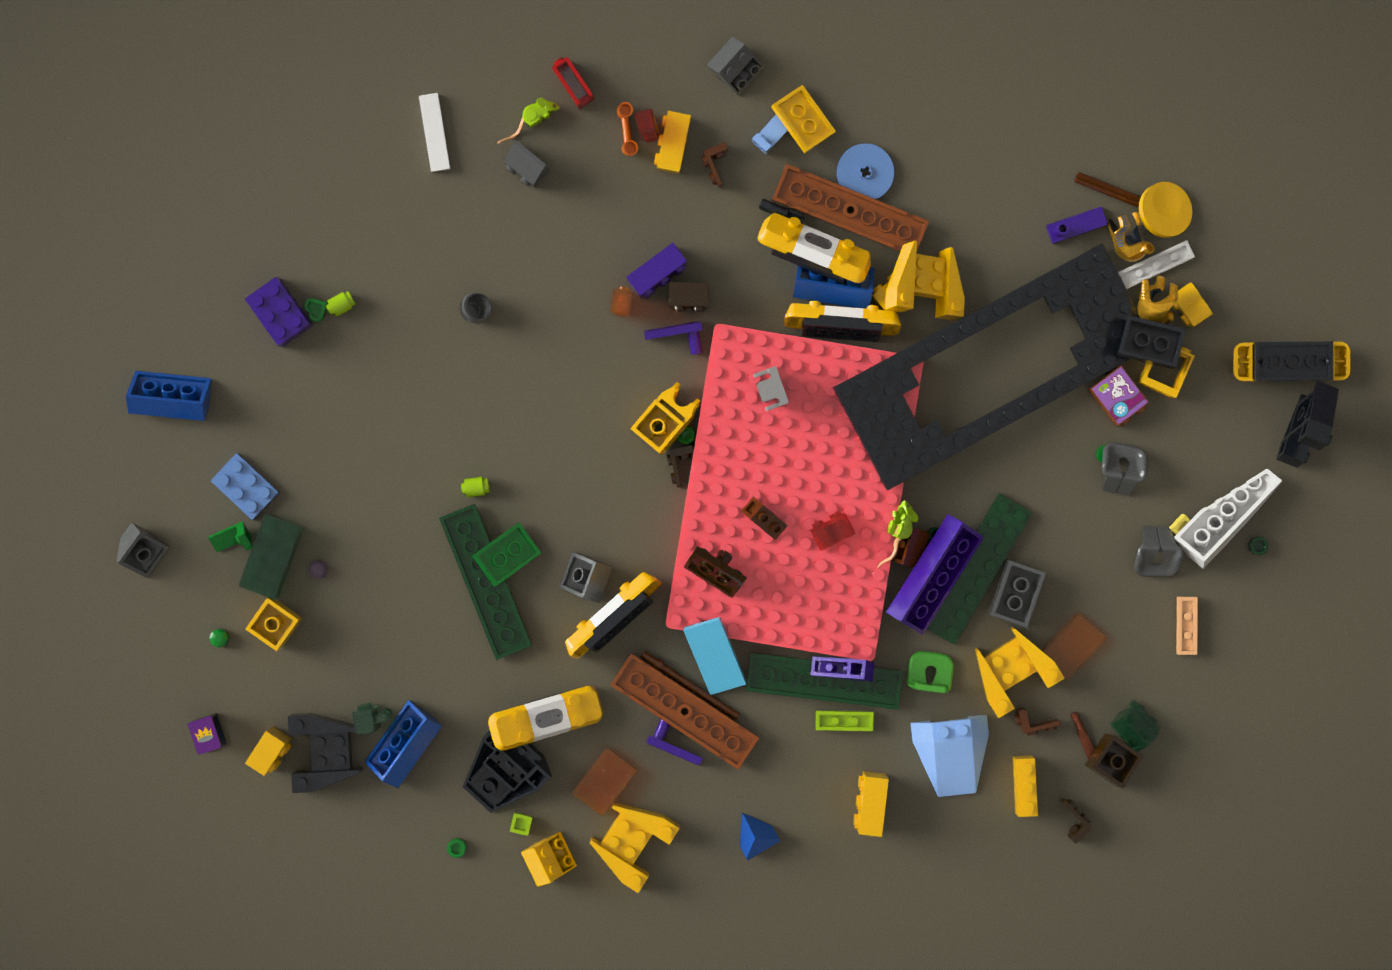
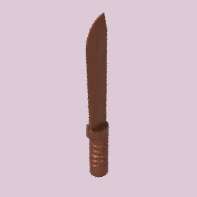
(1082, 733)

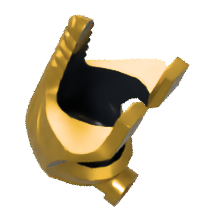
(1132, 246)
(1156, 311)

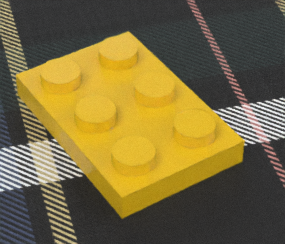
(803, 119)

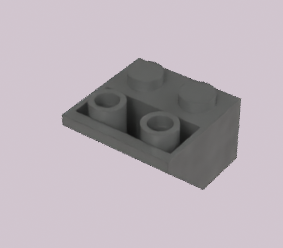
(735, 65)

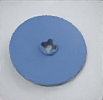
(862, 157)

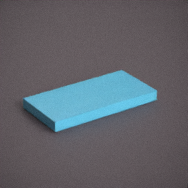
(715, 655)

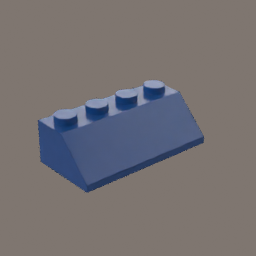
(825, 290)
(169, 395)
(403, 744)

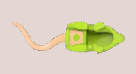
(533, 115)
(901, 526)

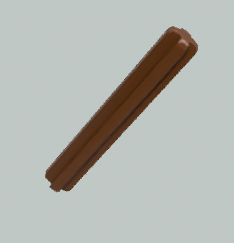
(1107, 189)

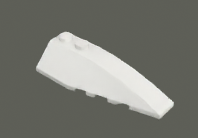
(1218, 523)

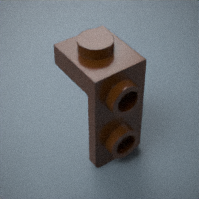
(1021, 719)

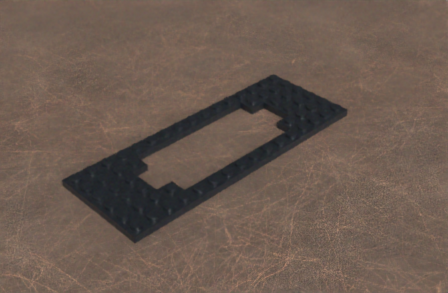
(876, 397)

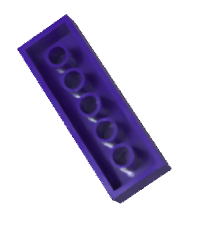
(935, 574)

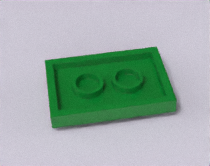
(506, 554)

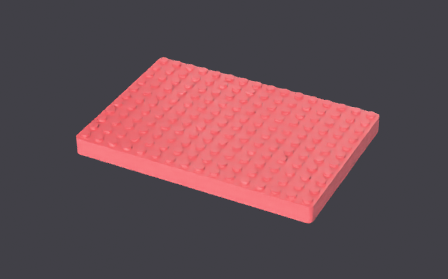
(801, 467)

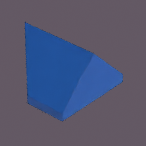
(756, 836)

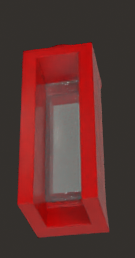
(572, 82)

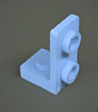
(769, 135)

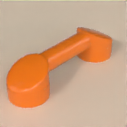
(624, 111)

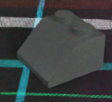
(526, 164)
(585, 577)

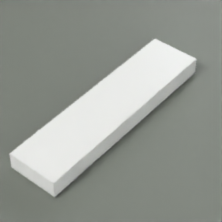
(434, 132)
(1156, 264)

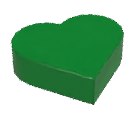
(316, 309)

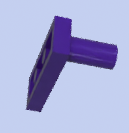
(1076, 225)
(692, 330)
(658, 742)

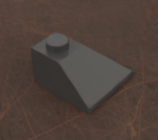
(140, 550)

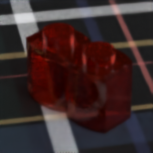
(647, 125)
(832, 531)

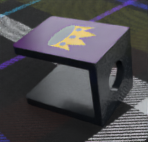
(207, 733)

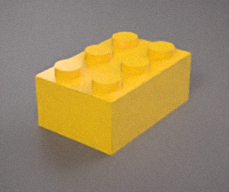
(871, 803)

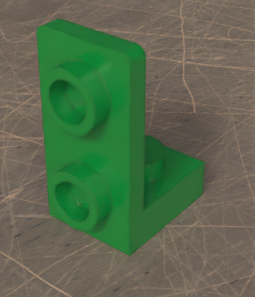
(230, 536)

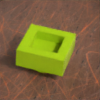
(521, 823)

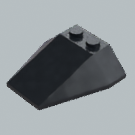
(505, 775)

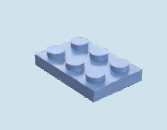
(245, 486)

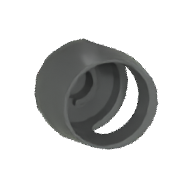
(475, 308)

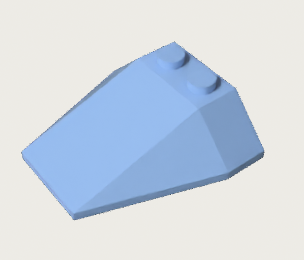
(952, 752)

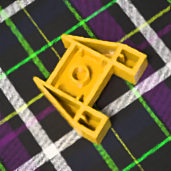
(927, 278)
(1009, 666)
(627, 840)

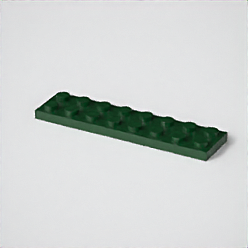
(1000, 531)
(493, 604)
(793, 678)

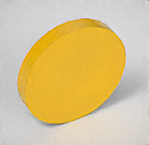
(1165, 209)

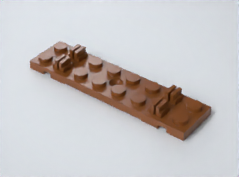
(830, 203)
(667, 698)

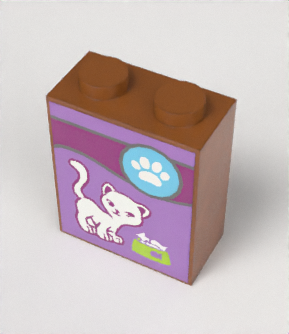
(1118, 396)

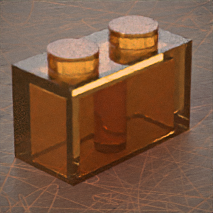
(622, 301)

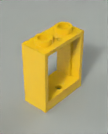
(1161, 388)

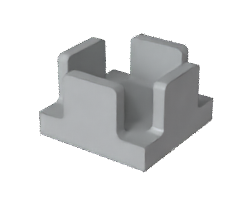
(771, 388)

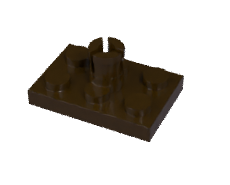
(716, 570)

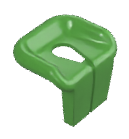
(944, 671)

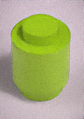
(340, 304)
(475, 487)

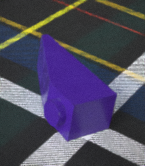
(843, 668)

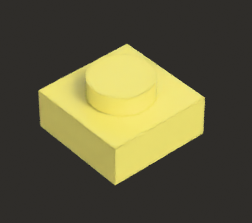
(1179, 523)

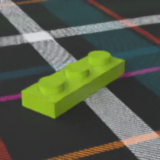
(844, 720)

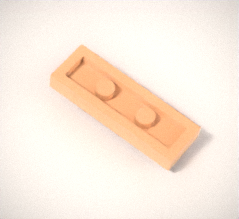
(1186, 625)

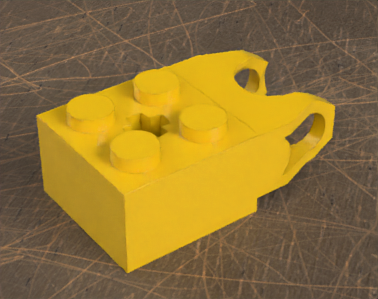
(665, 412)

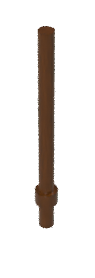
(659, 665)

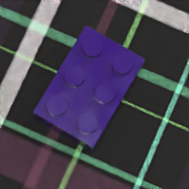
(657, 271)
(278, 312)

